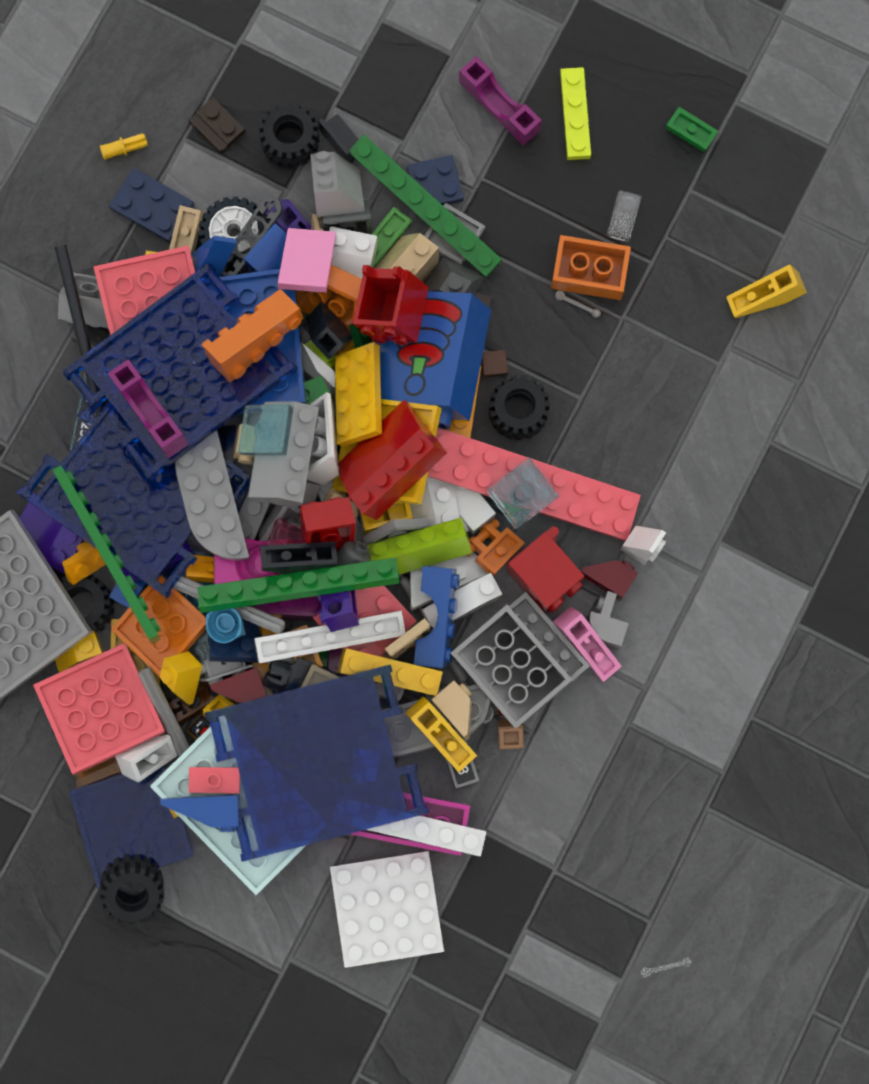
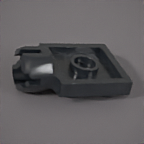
(291, 675)

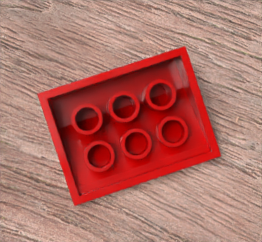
(391, 463)

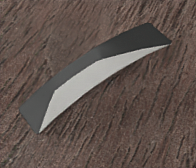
(316, 367)

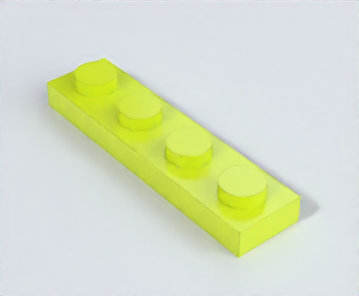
(575, 113)

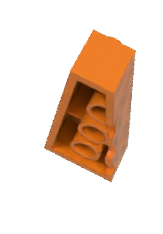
(253, 335)

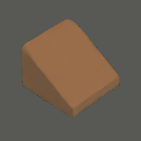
(509, 736)

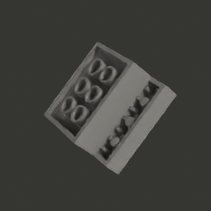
(520, 659)

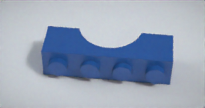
(440, 586)

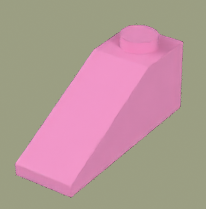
(587, 643)

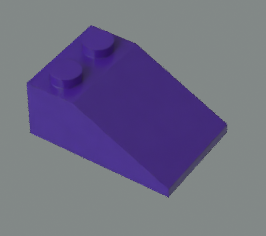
(50, 536)

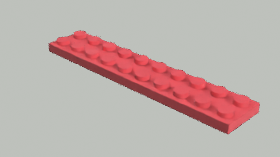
(580, 499)

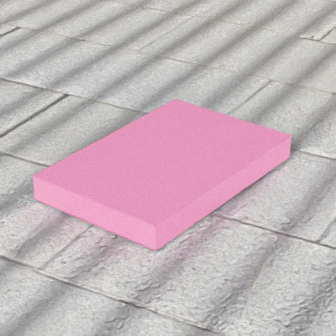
(307, 260)

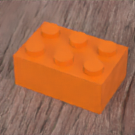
(590, 267)

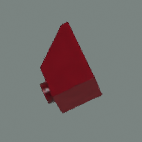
(611, 576)
(241, 687)

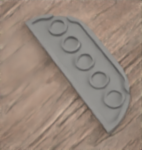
(211, 500)
(408, 739)

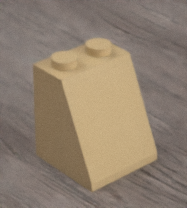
(414, 254)

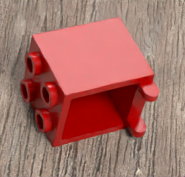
(390, 305)
(546, 572)

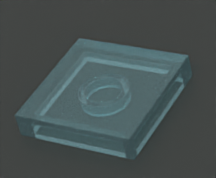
(265, 429)

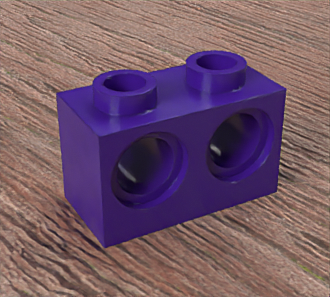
(339, 610)

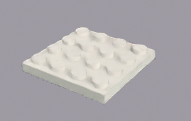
(386, 909)

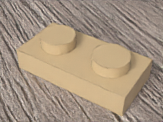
(186, 228)

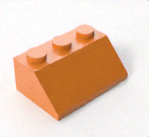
(340, 296)

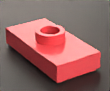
(214, 780)

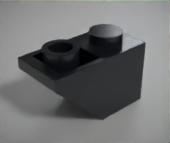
(327, 331)

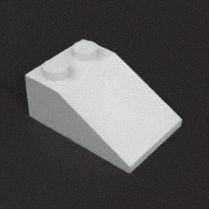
(353, 250)

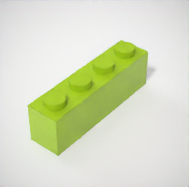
(424, 546)

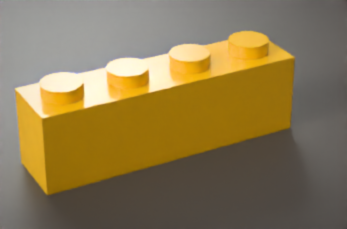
(403, 675)

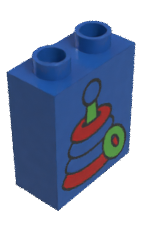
(444, 361)

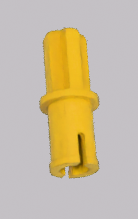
(123, 146)

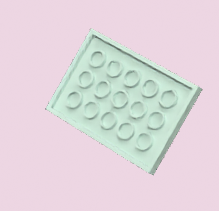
(175, 784)

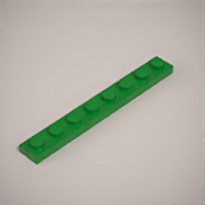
(425, 206)
(113, 562)
(298, 585)

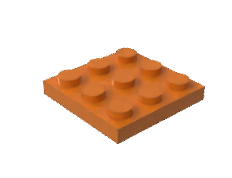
(179, 625)

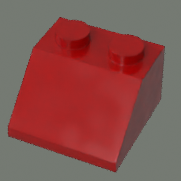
(328, 521)

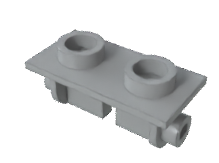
(215, 670)

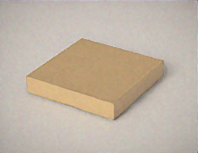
(408, 639)

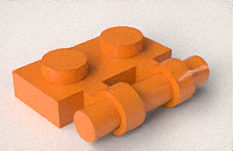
(499, 552)

